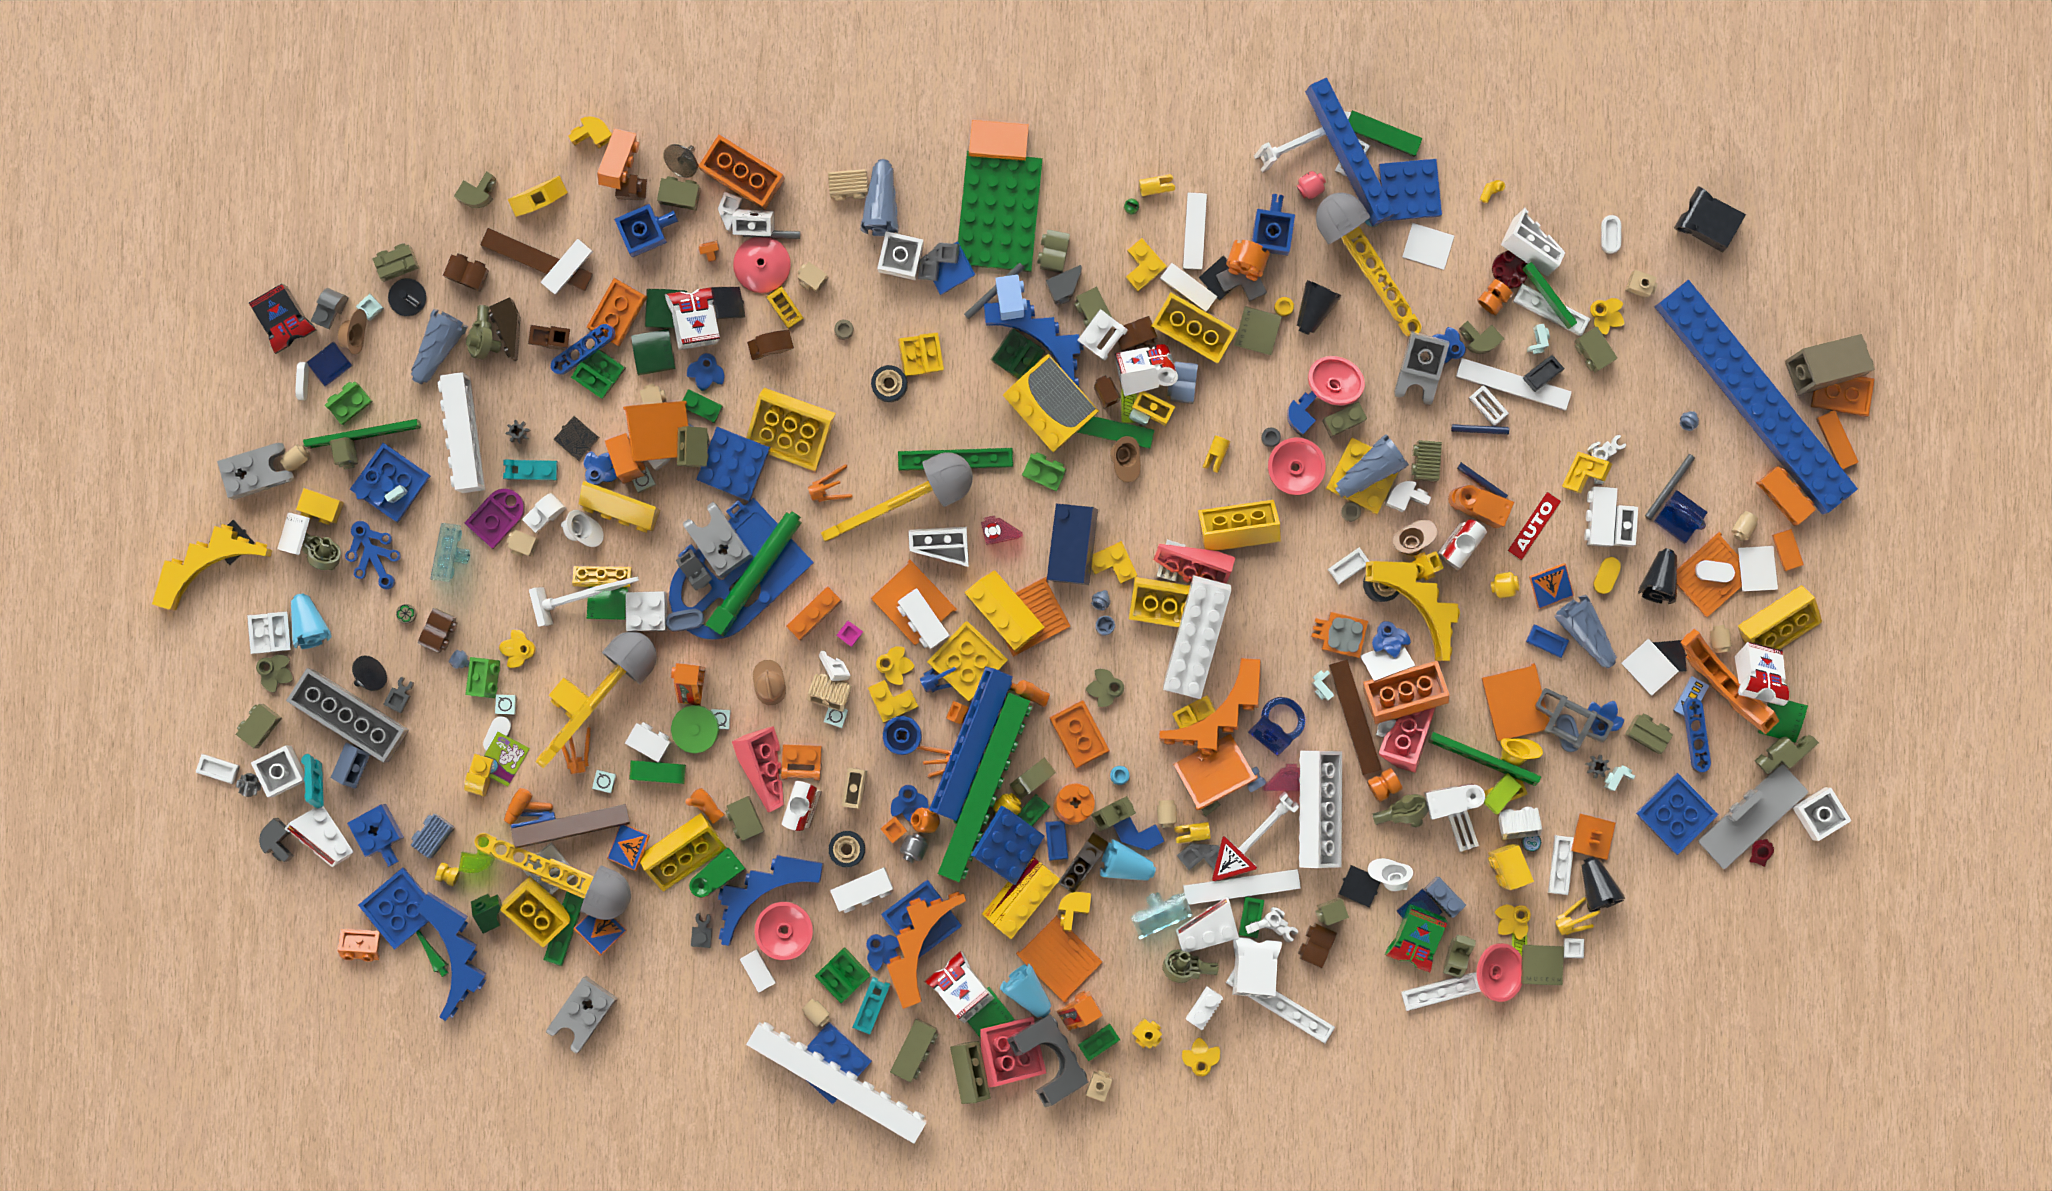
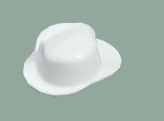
(582, 529)
(1391, 873)

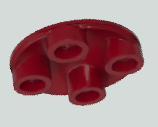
(1508, 269)

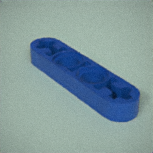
(582, 348)
(1701, 734)

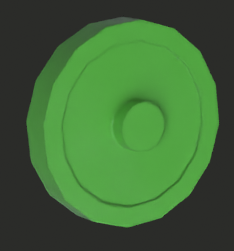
(695, 729)

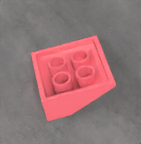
(999, 1059)

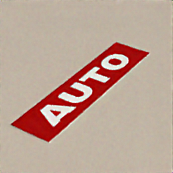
(1534, 525)

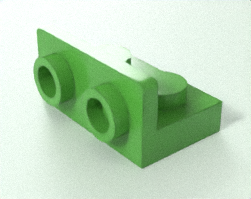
(348, 402)
(1044, 471)
(482, 677)

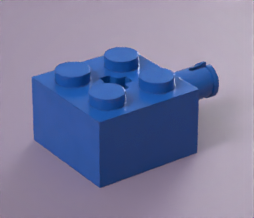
(1277, 220)
(652, 229)
(388, 833)

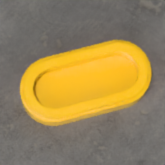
(1606, 575)

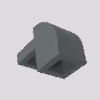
(329, 304)
(694, 570)
(271, 839)

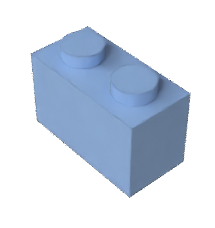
(1010, 297)

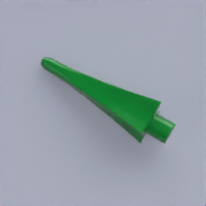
(437, 962)

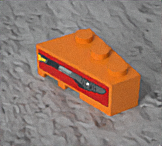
(688, 683)
(1080, 1011)

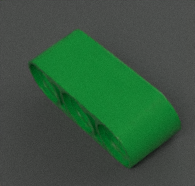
(657, 772)

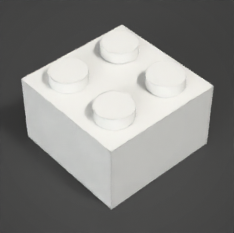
(900, 255)
(646, 611)
(279, 771)
(1821, 814)

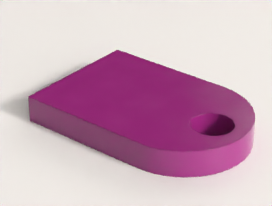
(495, 518)

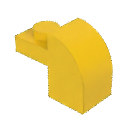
(592, 127)
(478, 777)
(1073, 903)

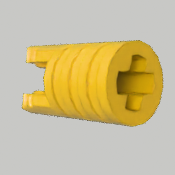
(1152, 185)
(1218, 449)
(1198, 832)

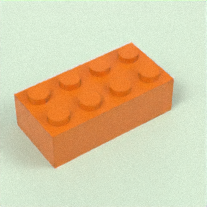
(741, 172)
(1406, 692)

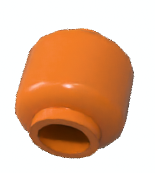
(925, 820)

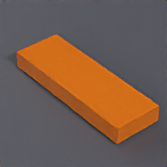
(1837, 439)

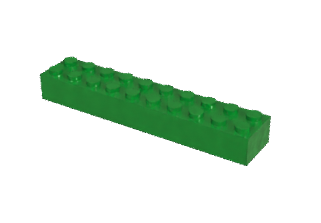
(984, 787)

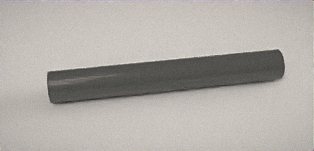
(781, 234)

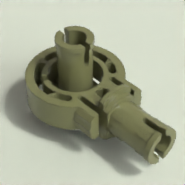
(480, 335)
(319, 551)
(1404, 811)
(1186, 966)

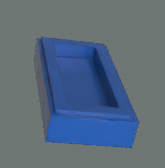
(1547, 641)
(1056, 840)

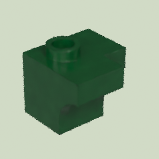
(485, 912)

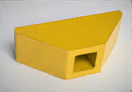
(537, 196)

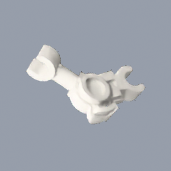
(1605, 451)
(1274, 921)

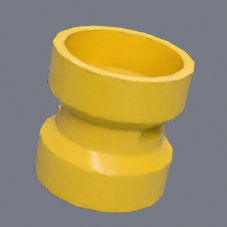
(447, 874)

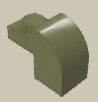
(478, 196)
(1480, 343)
(1032, 778)
(1113, 813)
(1458, 955)

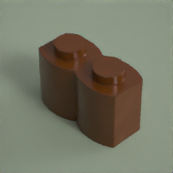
(466, 272)
(1138, 333)
(1106, 391)
(437, 630)
(1317, 945)

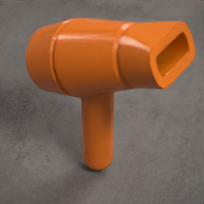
(1030, 692)
(520, 802)
(705, 803)

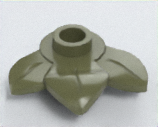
(277, 672)
(1102, 687)

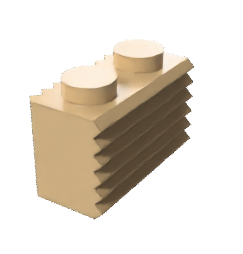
(848, 184)
(829, 693)
(854, 788)

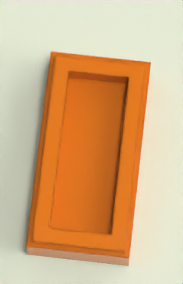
(1787, 550)

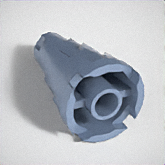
(880, 202)
(439, 338)
(1374, 466)
(1585, 627)

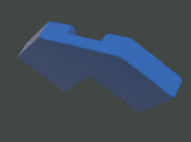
(1145, 839)

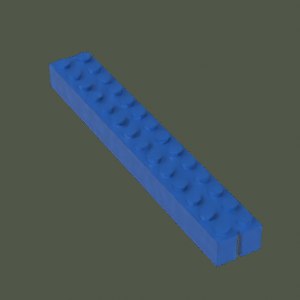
(1756, 397)

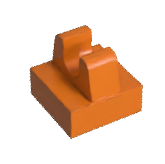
(709, 248)
(957, 712)
(893, 829)

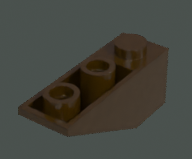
(508, 322)
(1083, 862)

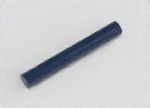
(1480, 429)
(1480, 480)

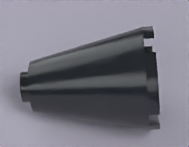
(1315, 306)
(1661, 578)
(1599, 886)

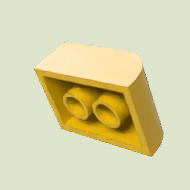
(1510, 867)
(535, 911)

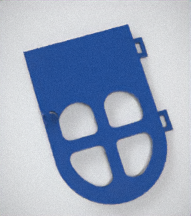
(754, 528)

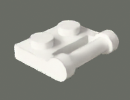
(1097, 330)

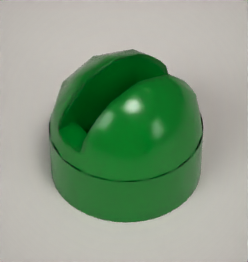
(1129, 209)

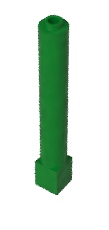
(725, 615)

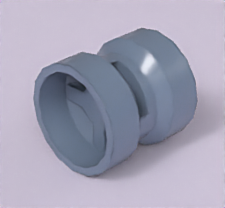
(1107, 625)
(1257, 783)

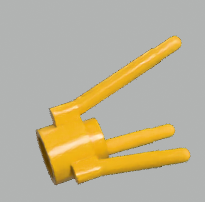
(1566, 925)

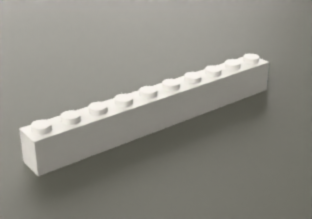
(836, 1082)

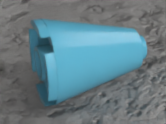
(307, 623)
(1125, 863)
(1027, 991)

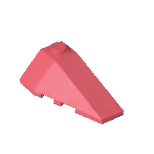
(1196, 562)
(1407, 739)
(760, 762)

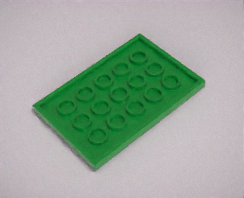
(999, 211)

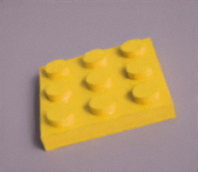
(1369, 498)
(970, 655)

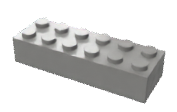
(347, 715)

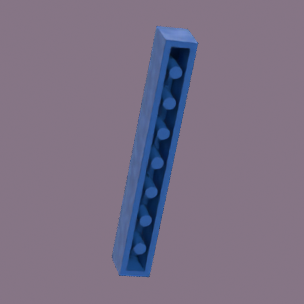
(1349, 151)
(971, 743)

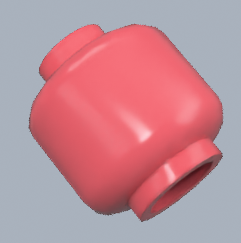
(1311, 185)

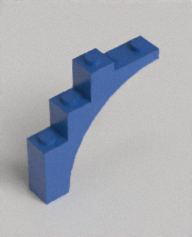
(1044, 331)
(739, 899)
(448, 922)

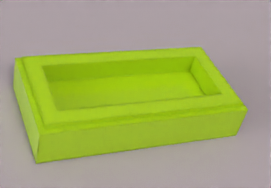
(1502, 793)

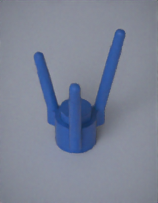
(931, 681)
(546, 816)

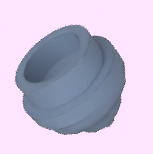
(1689, 420)
(1101, 600)
(459, 659)

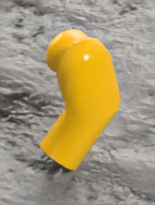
(1491, 188)

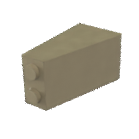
(1829, 364)

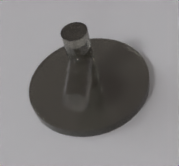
(681, 160)

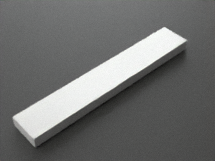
(1512, 384)
(1242, 886)
(1294, 1014)

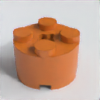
(1247, 259)
(1081, 796)

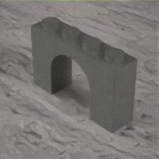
(1069, 1076)

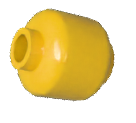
(1505, 585)
(1009, 801)

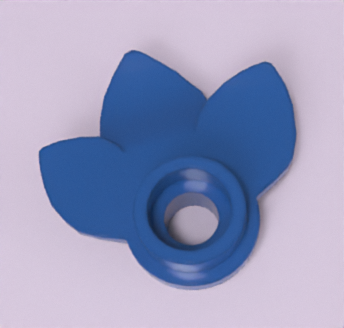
(1454, 340)
(706, 374)
(601, 465)
(374, 489)
(1390, 641)
(1608, 711)
(908, 805)
(882, 953)

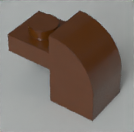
(633, 189)
(549, 337)
(770, 343)

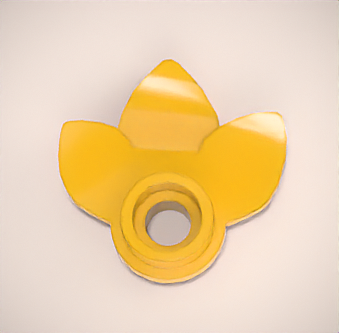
(1610, 315)
(514, 649)
(897, 665)
(1510, 922)
(1201, 1054)

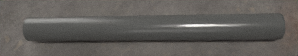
(990, 294)
(1669, 487)

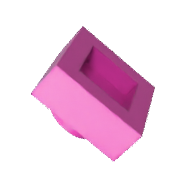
(849, 633)

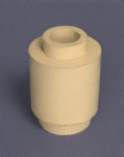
(295, 457)
(1744, 526)
(1720, 639)
(1167, 813)
(816, 1013)

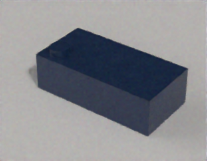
(1072, 544)

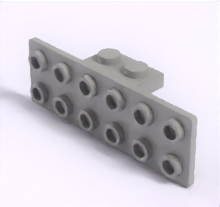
(1752, 816)

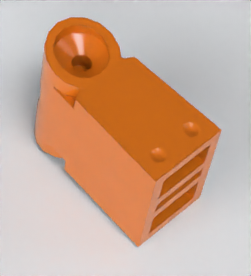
(1481, 505)

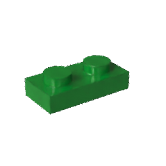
(702, 406)
(1251, 913)
(1099, 1042)

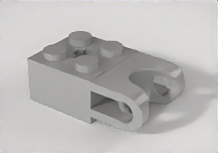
(1419, 371)
(258, 468)
(714, 537)
(578, 1017)

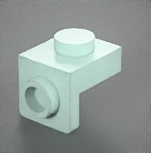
(1542, 336)
(1322, 690)
(1613, 779)

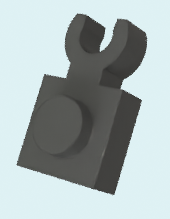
(398, 698)
(701, 935)

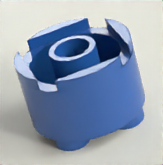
(891, 735)

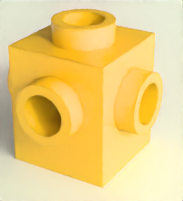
(1427, 565)
(1142, 1028)

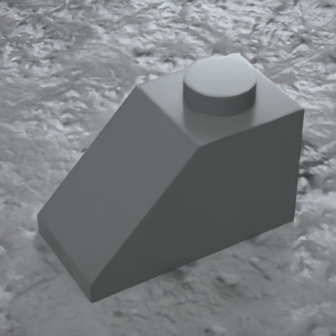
(1063, 285)

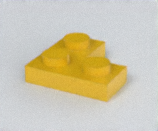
(1149, 265)
(1584, 467)
(1117, 558)
(887, 704)

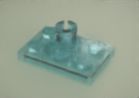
(448, 553)
(1160, 913)

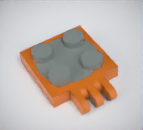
(1341, 634)

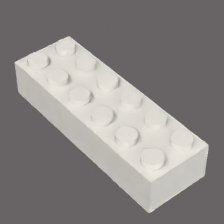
(462, 432)
(1197, 637)
(1320, 809)

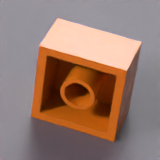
(621, 457)

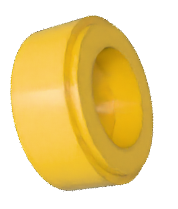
(1284, 306)

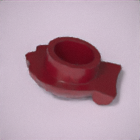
(1761, 852)

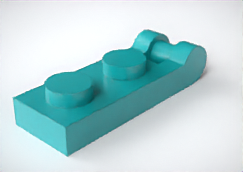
(530, 469)
(313, 781)
(871, 1006)

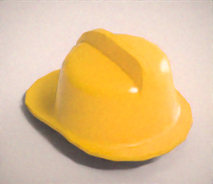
(1519, 750)

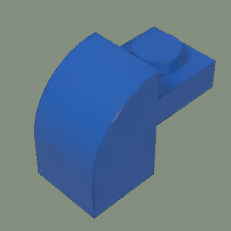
(1297, 416)

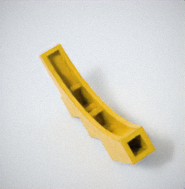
(177, 576)
(1424, 596)

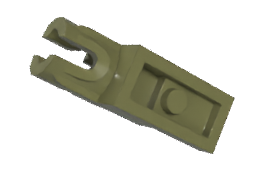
(1785, 752)

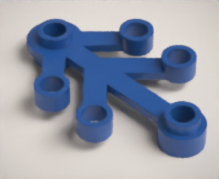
(371, 552)

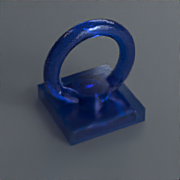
(1681, 517)
(1272, 734)

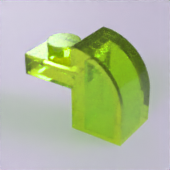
(477, 861)

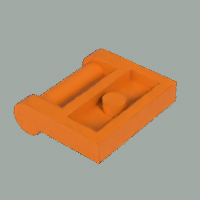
(801, 755)

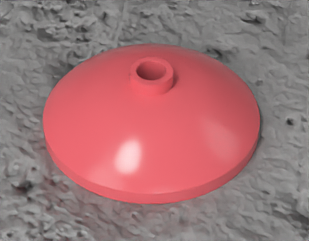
(770, 274)
(1336, 380)
(1306, 456)
(769, 933)
(1500, 972)

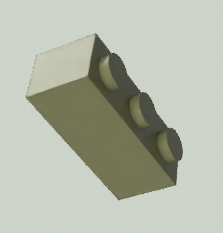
(914, 1050)
(970, 1072)

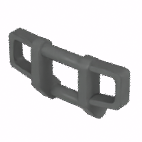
(1591, 715)

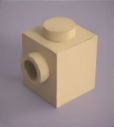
(811, 277)
(1641, 284)
(652, 394)
(522, 543)
(1099, 1085)

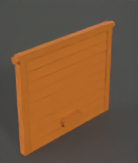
(655, 429)
(902, 584)
(1704, 593)
(1045, 607)
(1513, 701)
(1216, 774)
(1059, 958)

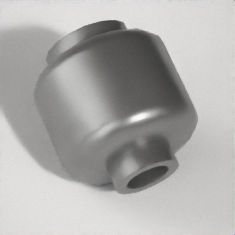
(914, 848)

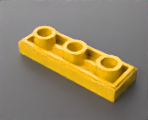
(590, 576)

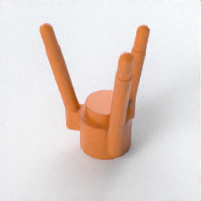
(818, 490)
(931, 762)
(575, 763)

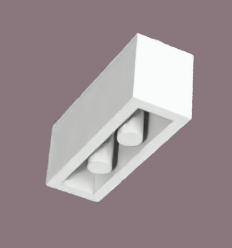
(1601, 516)
(922, 619)
(862, 890)

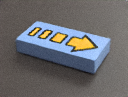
(1693, 689)

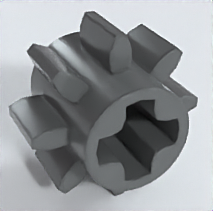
(513, 428)
(1592, 764)
(248, 785)

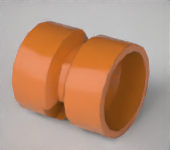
(1490, 301)
(1384, 785)

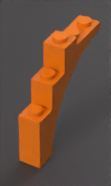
(1725, 683)
(1226, 717)
(923, 917)

